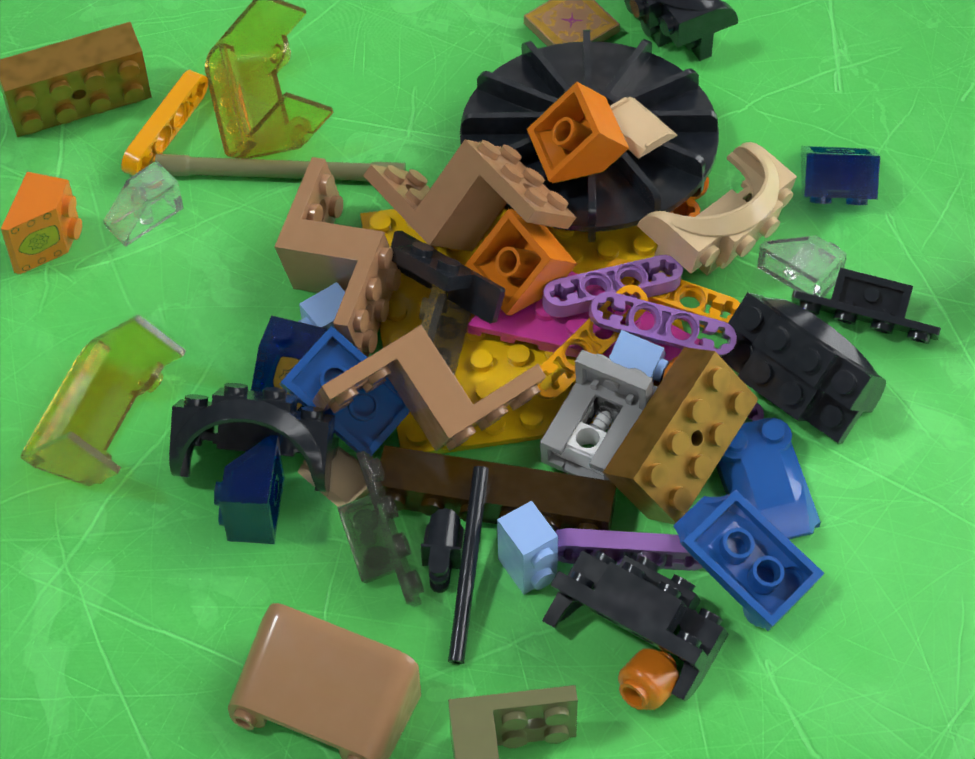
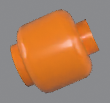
(648, 679)

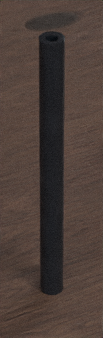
(468, 565)

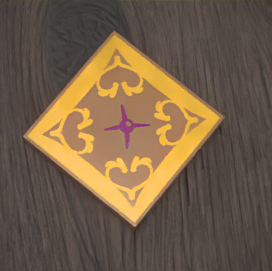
(566, 19)

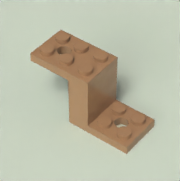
(470, 195)
(324, 253)
(428, 390)

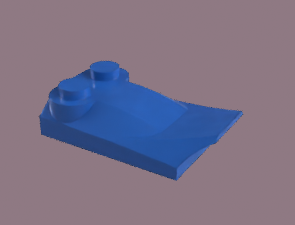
(769, 476)
(747, 557)

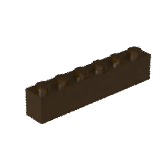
(440, 481)

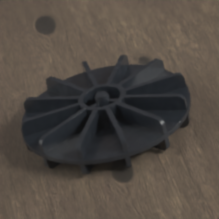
(630, 187)

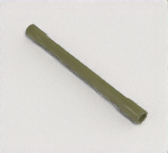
(186, 165)

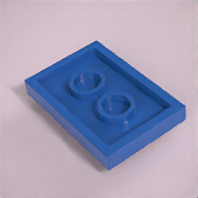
(370, 416)

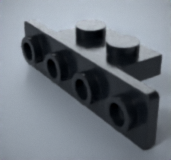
(434, 268)
(869, 300)

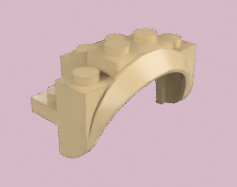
(730, 223)

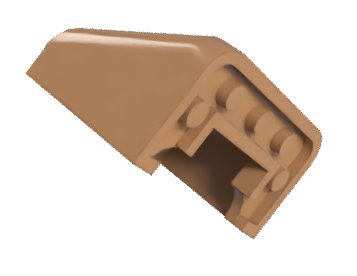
(326, 684)

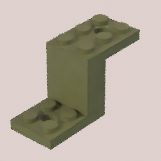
(511, 720)

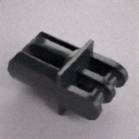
(442, 547)

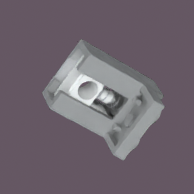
(600, 390)

